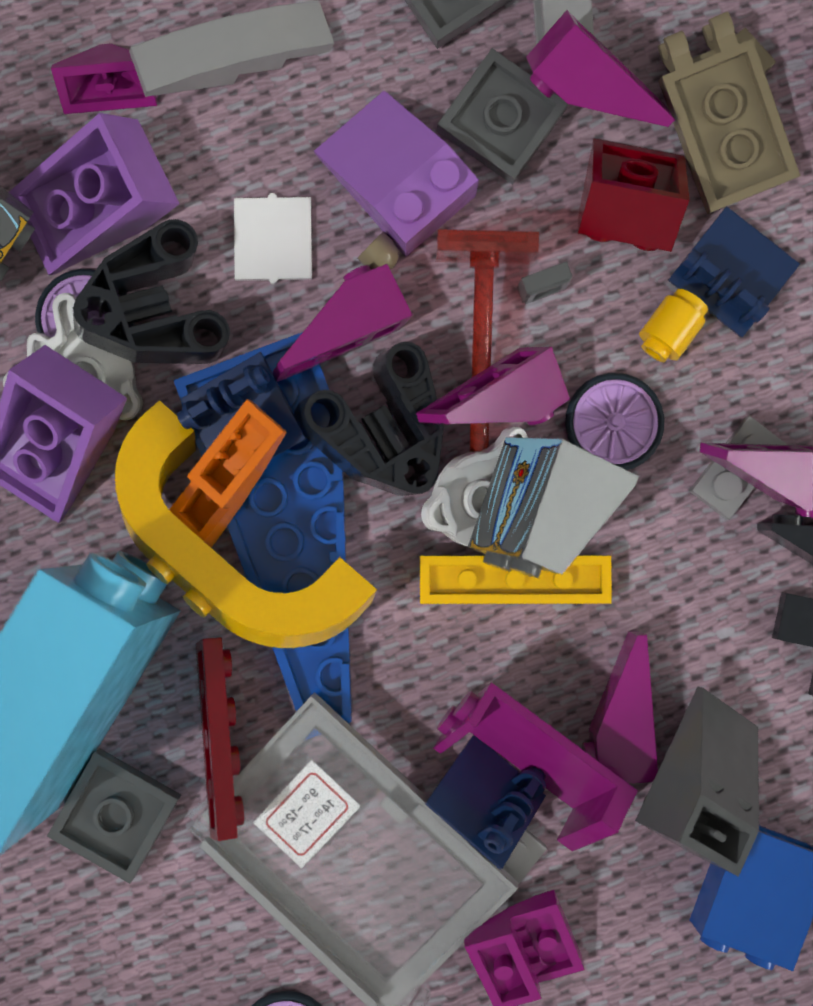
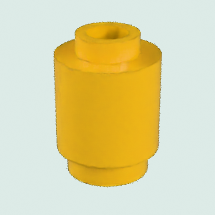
(673, 325)

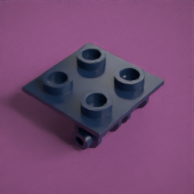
(735, 272)
(218, 401)
(488, 800)

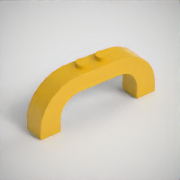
(212, 586)

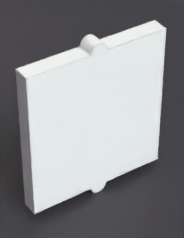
(273, 238)

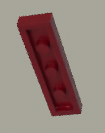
(220, 758)

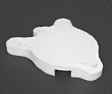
(105, 366)
(462, 489)

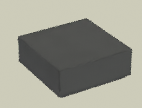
(544, 283)

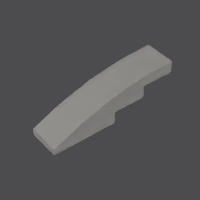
(230, 46)

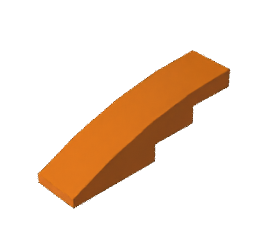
(228, 472)

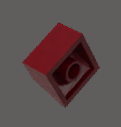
(633, 196)

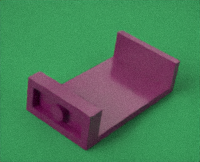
(592, 790)

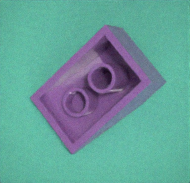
(398, 171)
(94, 192)
(53, 429)

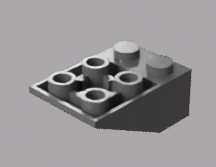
(708, 785)

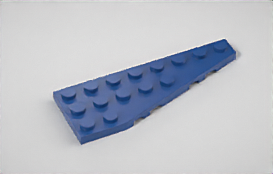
(293, 530)

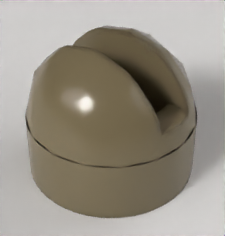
(380, 252)

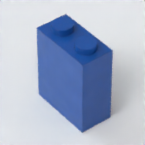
(765, 907)

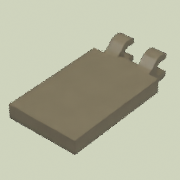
(725, 116)

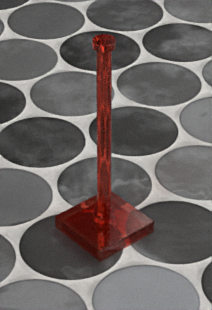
(484, 253)

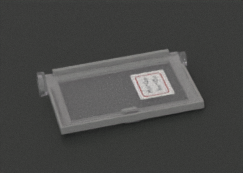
(354, 859)

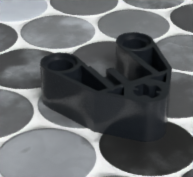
(139, 266)
(350, 446)

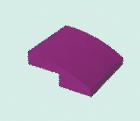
(522, 949)

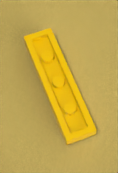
(470, 581)

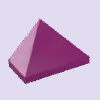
(99, 81)

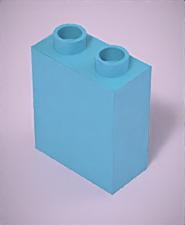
(66, 674)

